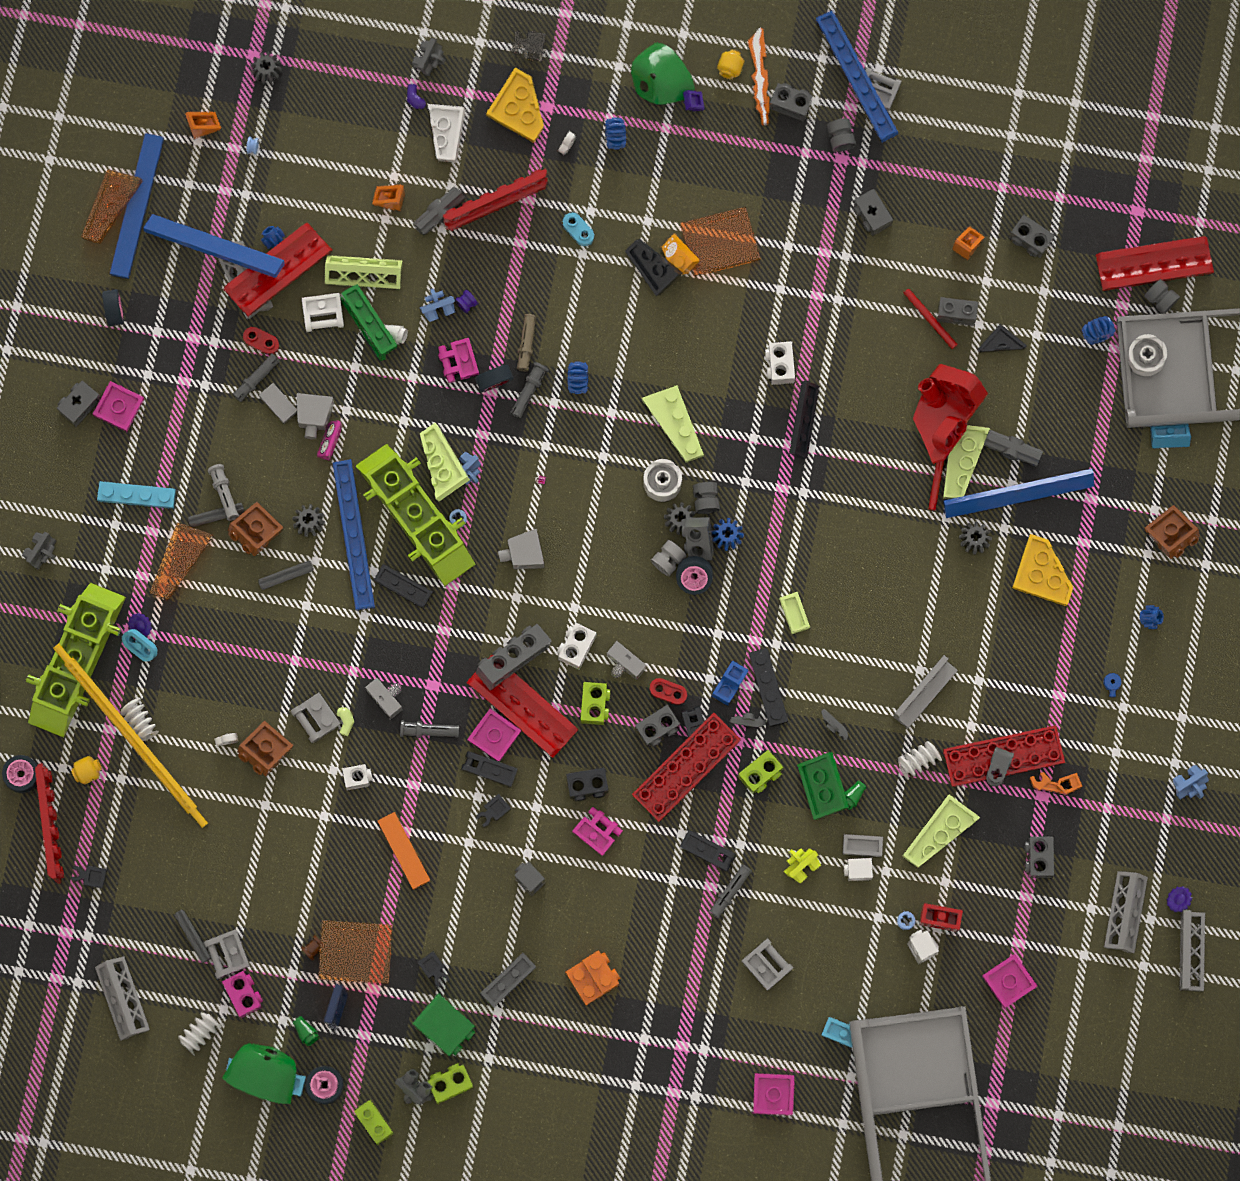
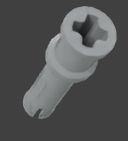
(221, 485)

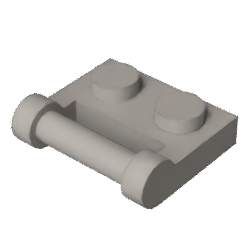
(887, 96)
(321, 714)
(233, 953)
(762, 969)

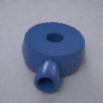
(1112, 687)

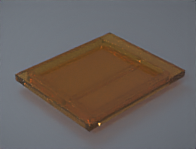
(721, 241)
(355, 952)

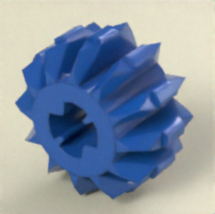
(615, 133)
(1098, 330)
(578, 377)
(722, 528)

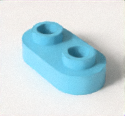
(576, 229)
(139, 646)

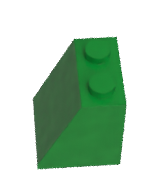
(444, 1026)

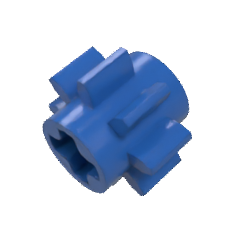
(272, 236)
(1151, 617)

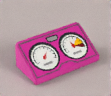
(329, 440)

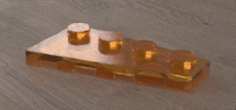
(111, 200)
(180, 556)

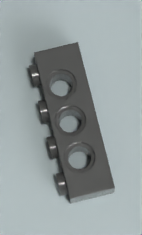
(492, 676)

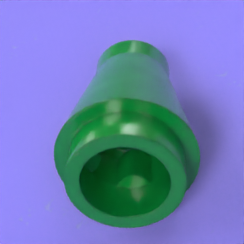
(854, 794)
(307, 1034)

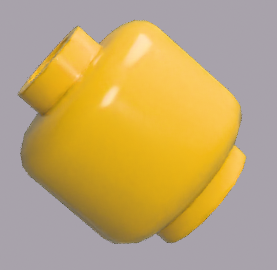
(730, 64)
(86, 770)

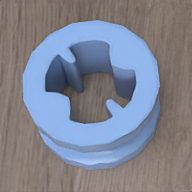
(252, 145)
(457, 511)
(902, 925)

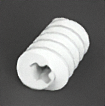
(137, 720)
(918, 759)
(198, 1032)

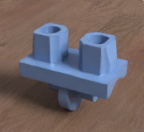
(446, 304)
(470, 465)
(1193, 785)

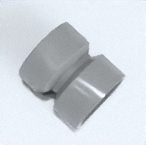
(668, 558)

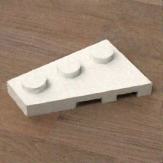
(447, 130)

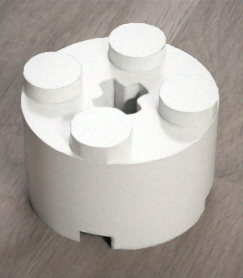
(1139, 363)
(673, 479)

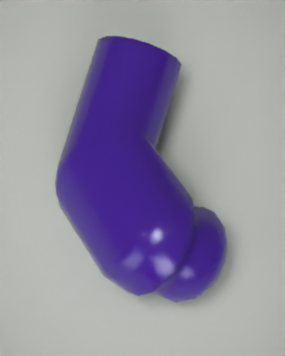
(413, 99)

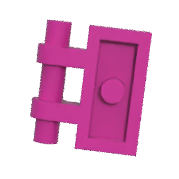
(464, 359)
(594, 836)

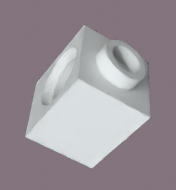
(349, 773)
(858, 869)

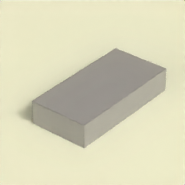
(278, 403)
(862, 845)

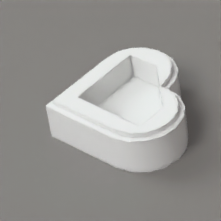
(567, 143)
(226, 739)

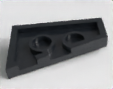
(652, 266)

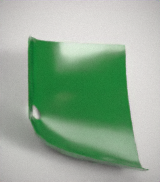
(670, 72)
(265, 1079)

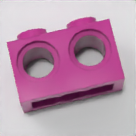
(238, 996)

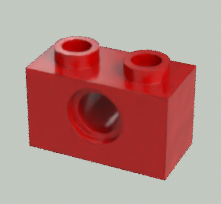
(940, 917)

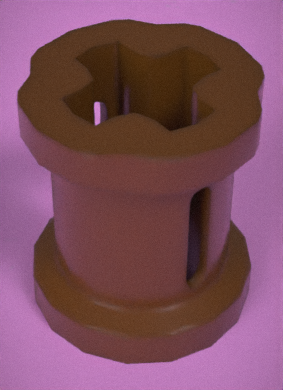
(312, 948)

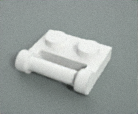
(322, 306)

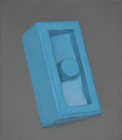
(1170, 436)

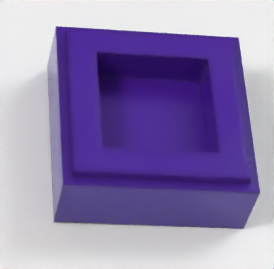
(693, 100)

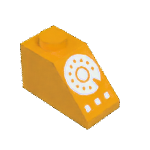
(679, 254)

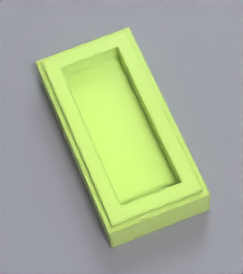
(794, 613)

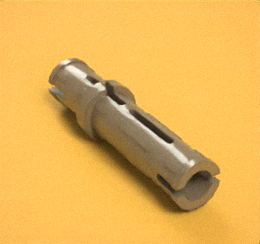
(525, 350)

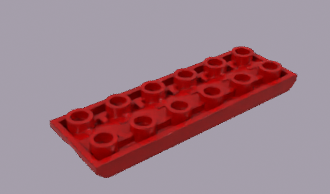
(497, 200)
(300, 253)
(1154, 262)
(527, 712)
(1031, 752)
(686, 767)
(48, 816)

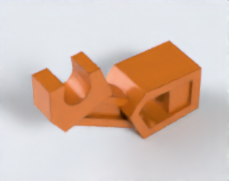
(1047, 785)

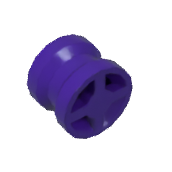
(466, 301)

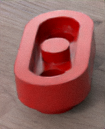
(260, 341)
(668, 692)

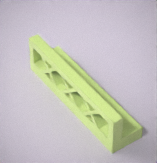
(361, 266)

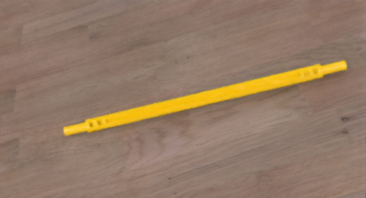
(130, 735)

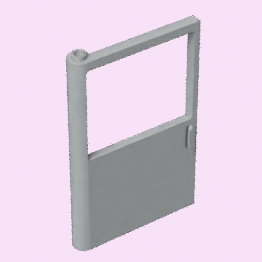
(1185, 385)
(913, 1066)

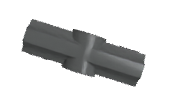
(437, 209)
(1013, 448)

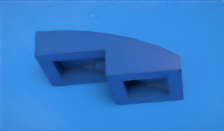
(730, 683)

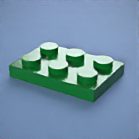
(823, 786)

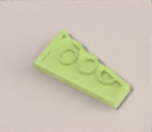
(673, 417)
(963, 461)
(442, 462)
(942, 828)

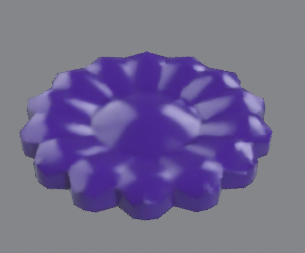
(140, 623)
(1179, 899)

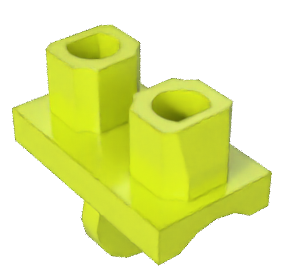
(799, 861)

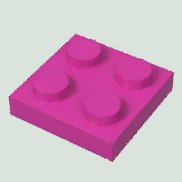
(118, 406)
(494, 735)
(1009, 981)
(773, 1094)

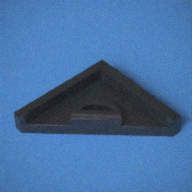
(1001, 340)

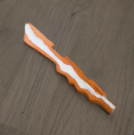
(760, 77)

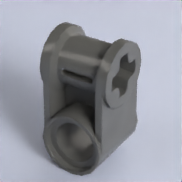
(999, 764)

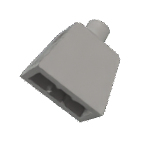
(313, 413)
(523, 551)

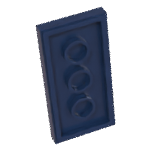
(336, 1007)

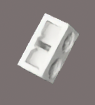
(785, 363)
(581, 647)
(922, 946)

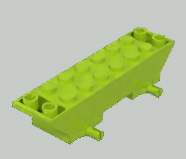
(416, 514)
(83, 639)

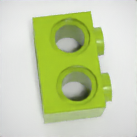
(590, 703)
(757, 768)
(452, 1088)
(373, 1122)

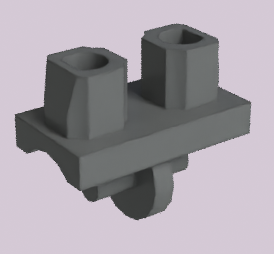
(431, 57)
(41, 551)
(413, 1090)

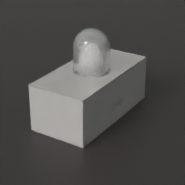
(625, 662)
(385, 697)

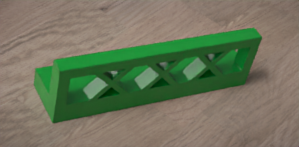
(368, 321)

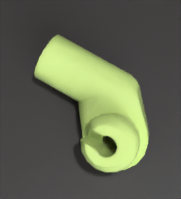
(347, 719)

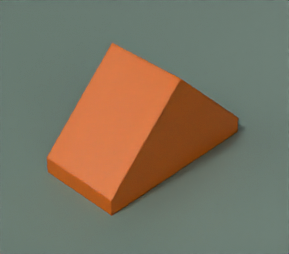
(202, 123)
(389, 197)
(967, 243)

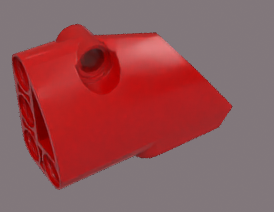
(945, 408)

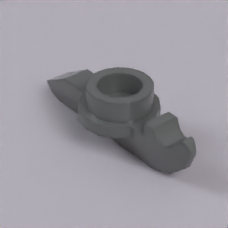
(748, 720)
(834, 725)

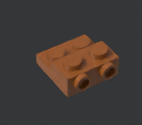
(254, 529)
(1173, 532)
(264, 749)

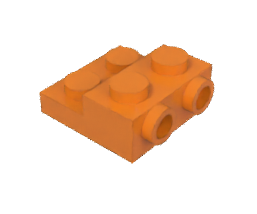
(593, 977)

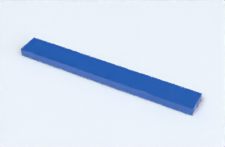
(857, 76)
(137, 207)
(214, 246)
(1019, 493)
(353, 535)

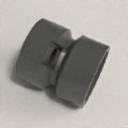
(841, 134)
(1159, 294)
(706, 497)

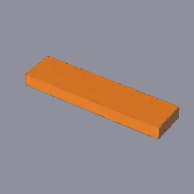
(404, 850)

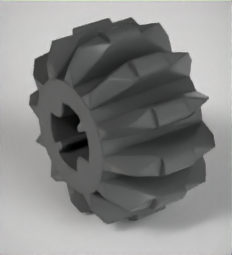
(260, 72)
(674, 514)
(313, 525)
(981, 534)

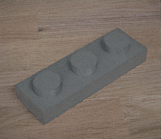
(508, 980)

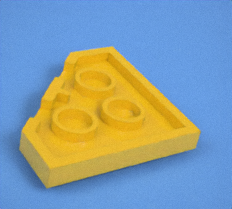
(518, 106)
(1042, 573)

